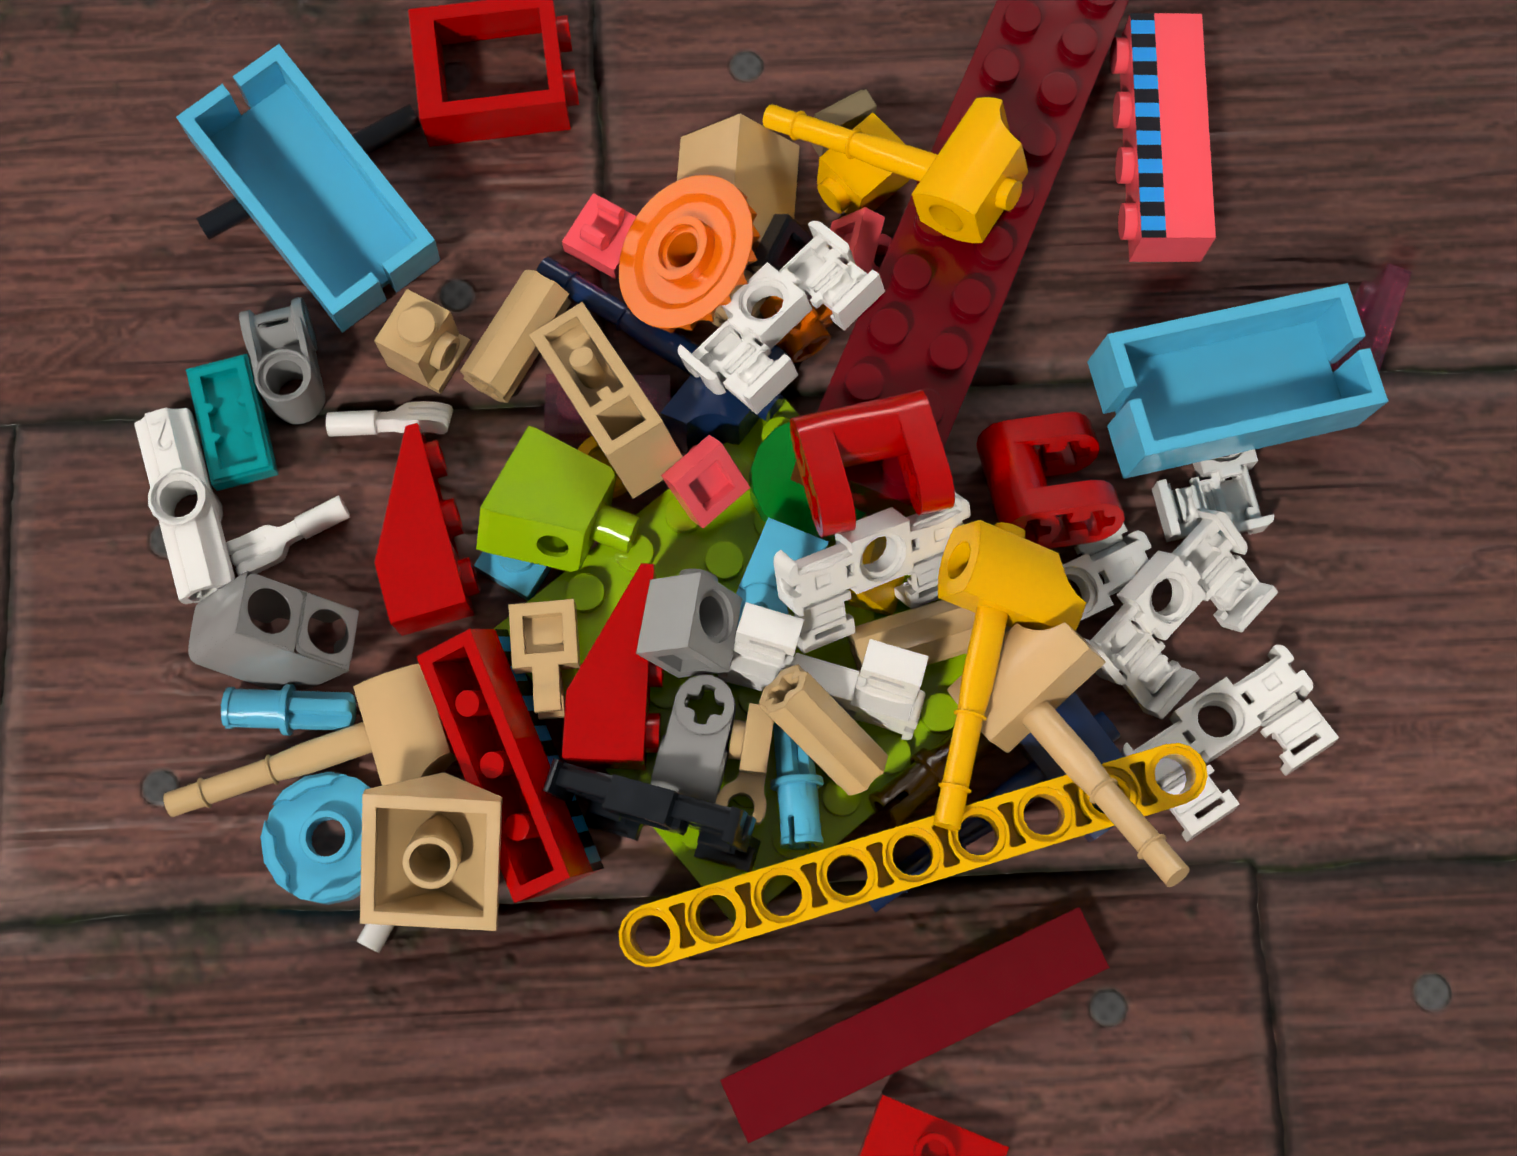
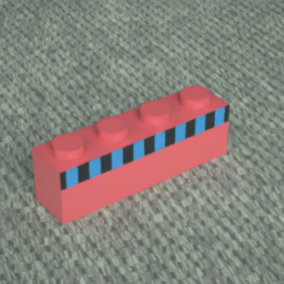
(1164, 138)

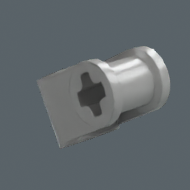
(283, 350)
(695, 754)

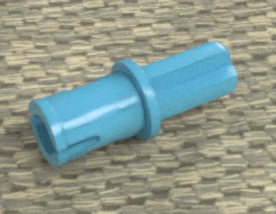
(287, 709)
(797, 794)

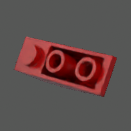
(417, 550)
(610, 695)

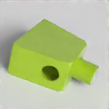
(552, 506)

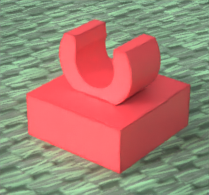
(599, 235)
(864, 236)
(705, 481)

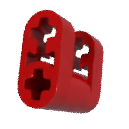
(865, 434)
(1019, 486)

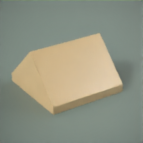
(749, 158)
(431, 854)

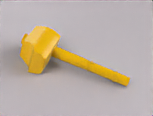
(958, 189)
(1004, 584)

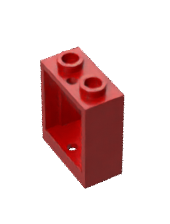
(499, 115)

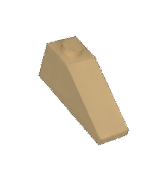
(607, 399)

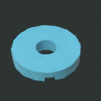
(289, 832)

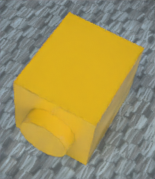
(853, 184)

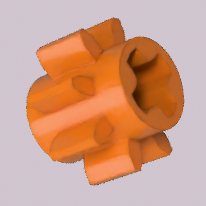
(807, 336)

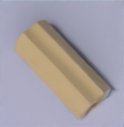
(506, 348)
(932, 630)
(823, 730)

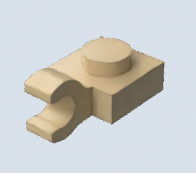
(543, 644)
(750, 745)

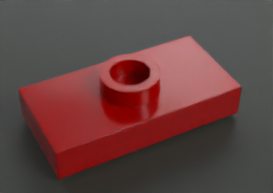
(907, 1131)

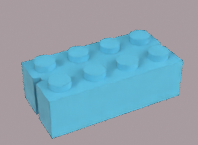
(310, 188)
(1235, 380)

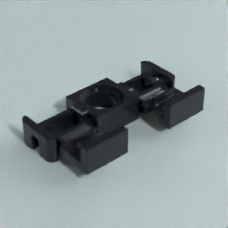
(625, 804)

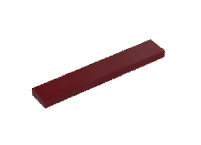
(913, 1024)

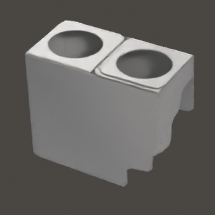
(231, 644)

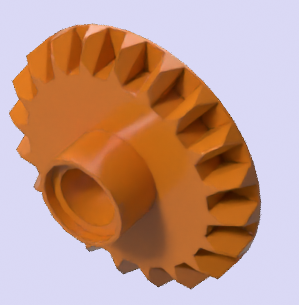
(687, 252)

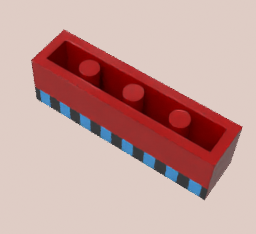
(509, 754)

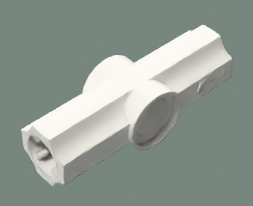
(174, 471)

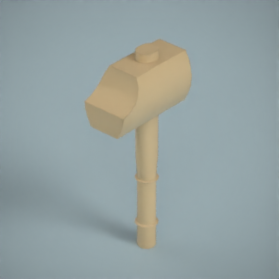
(1033, 679)
(397, 727)

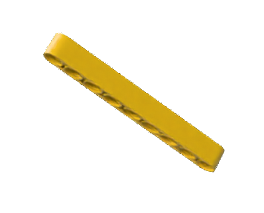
(948, 857)

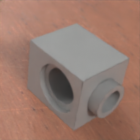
(689, 624)

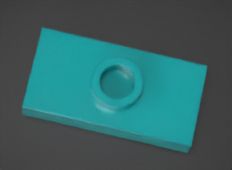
(231, 422)

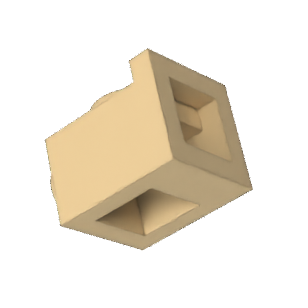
(422, 341)

